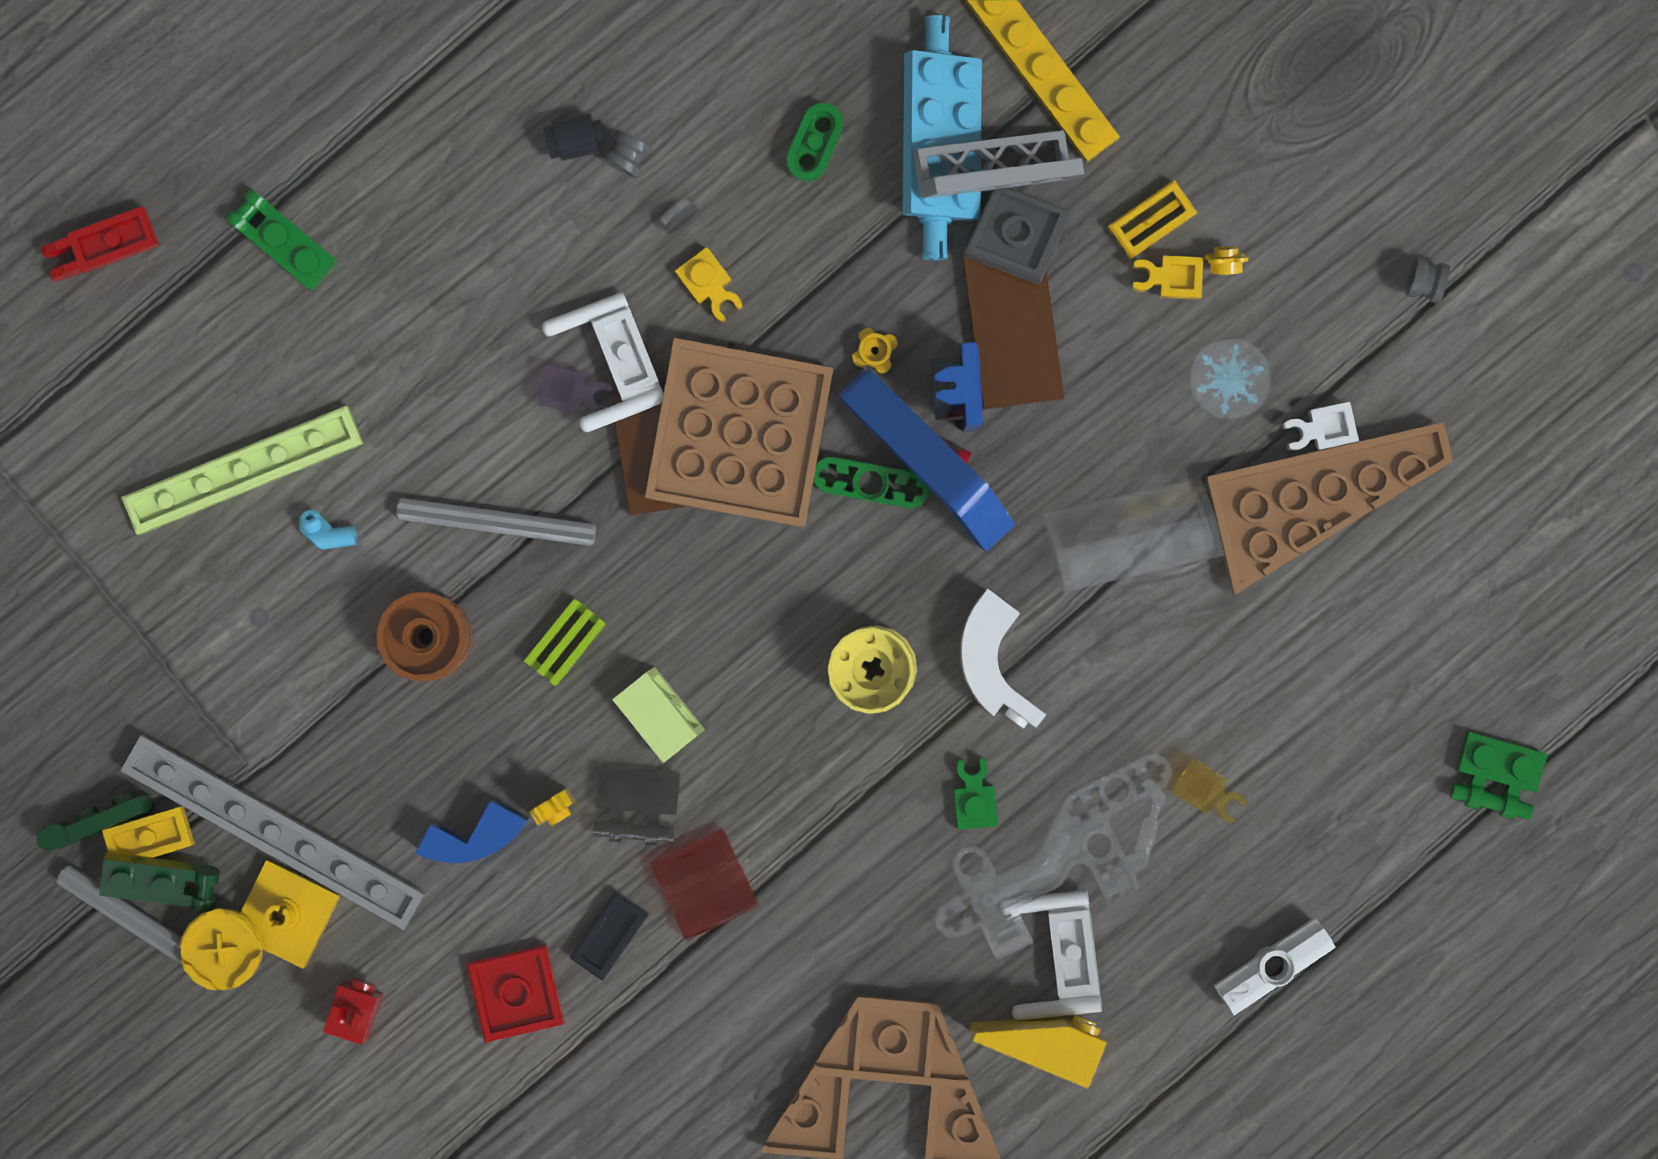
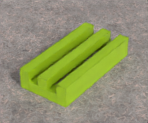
(543, 669)

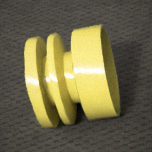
(850, 677)

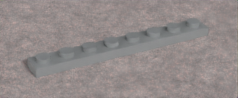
(273, 832)

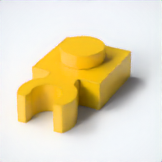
(1177, 277)
(705, 280)
(553, 809)

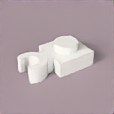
(1327, 427)

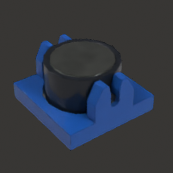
(958, 388)

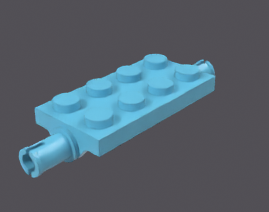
(940, 110)

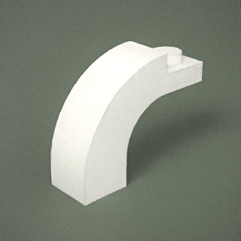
(979, 661)

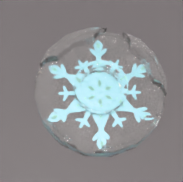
(1230, 379)

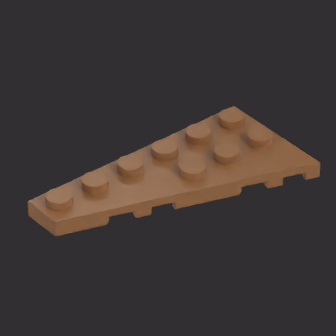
(1297, 502)

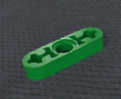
(839, 486)

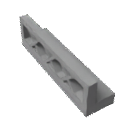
(1001, 176)

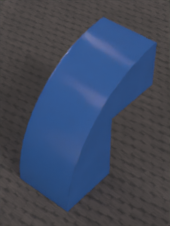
(494, 831)

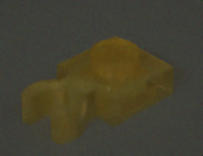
(1203, 788)

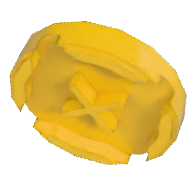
(221, 949)

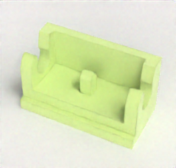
(658, 714)

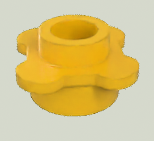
(1226, 260)
(885, 344)

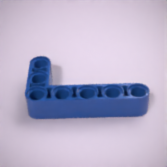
(928, 458)

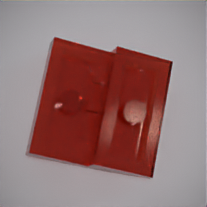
(704, 884)

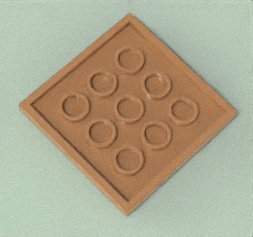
(739, 433)

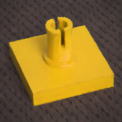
(289, 912)

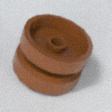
(400, 636)

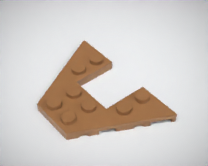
(888, 1044)

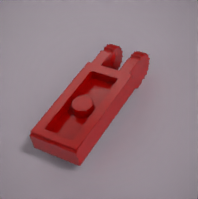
(103, 243)

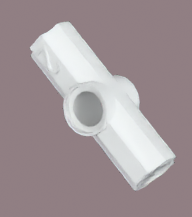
(1297, 951)

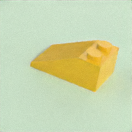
(1051, 1044)

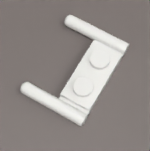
(623, 353)
(1072, 955)

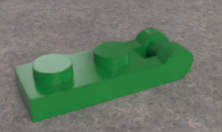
(283, 241)

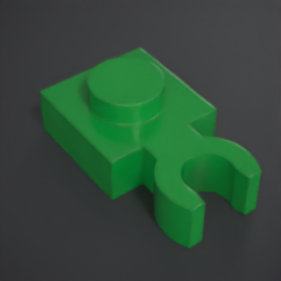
(975, 803)

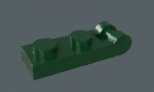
(159, 881)

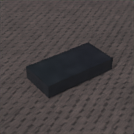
(609, 935)

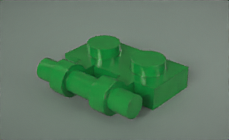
(1501, 763)

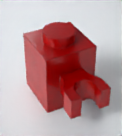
(353, 1011)

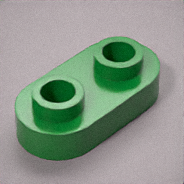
(815, 143)

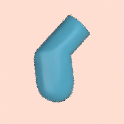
(322, 534)

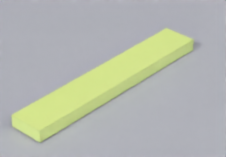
(242, 470)

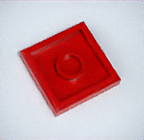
(515, 993)

